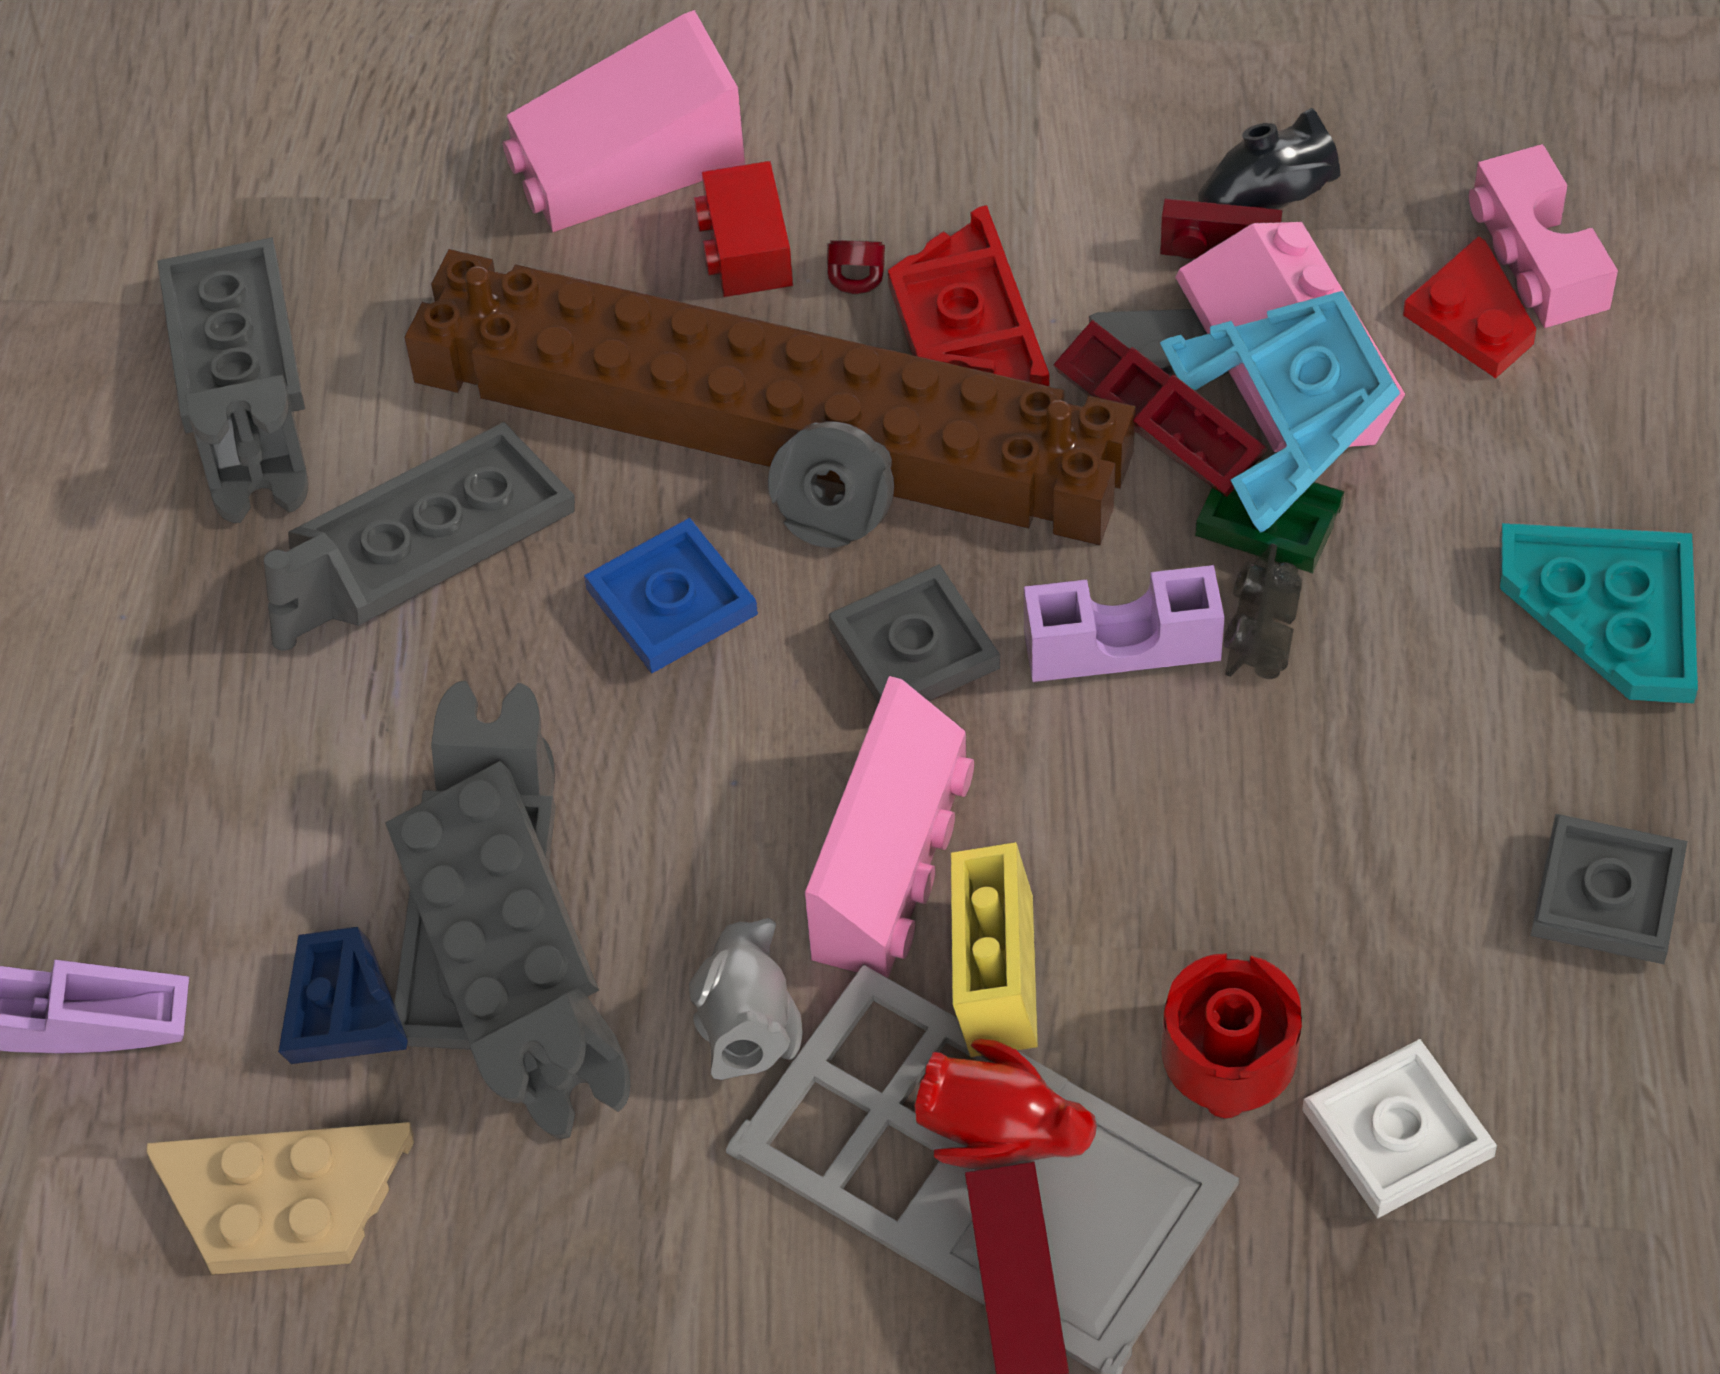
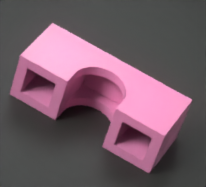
(1554, 271)

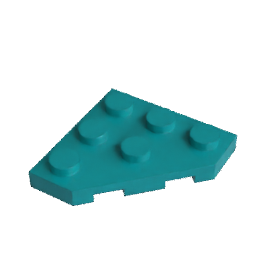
(1612, 600)

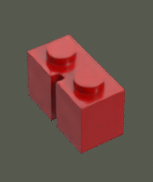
(746, 229)

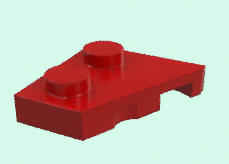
(1474, 310)

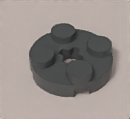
(861, 467)

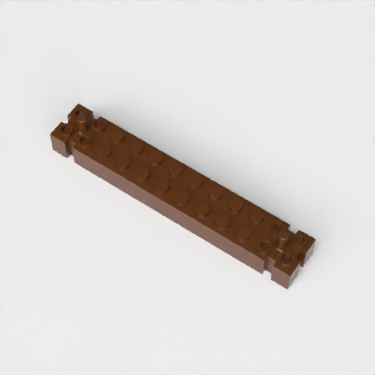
(752, 385)

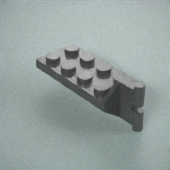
(411, 534)

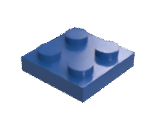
(671, 595)

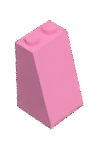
(628, 127)

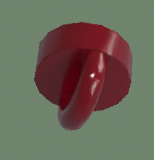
(855, 253)

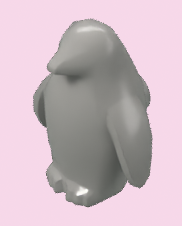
(745, 1003)

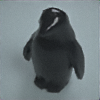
(1274, 165)

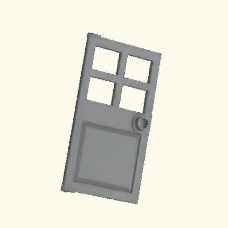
(1113, 1217)

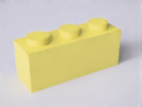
(993, 947)

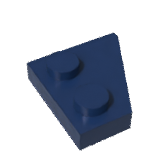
(338, 1000)

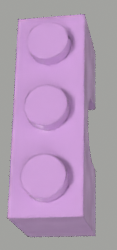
(1166, 627)

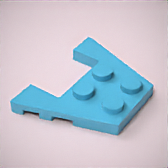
(1315, 379)

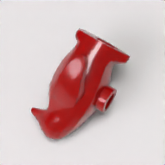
(998, 1110)

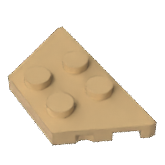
(280, 1194)

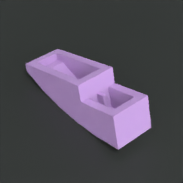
(89, 1008)

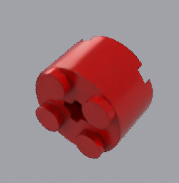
(1231, 1033)

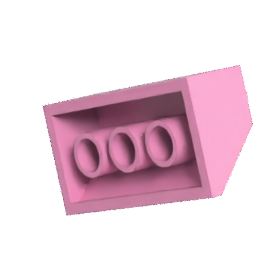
(1260, 272)
(887, 833)

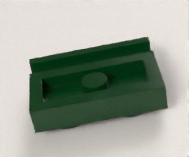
(1297, 533)

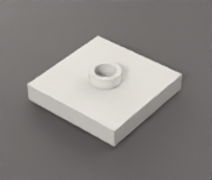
(1399, 1128)

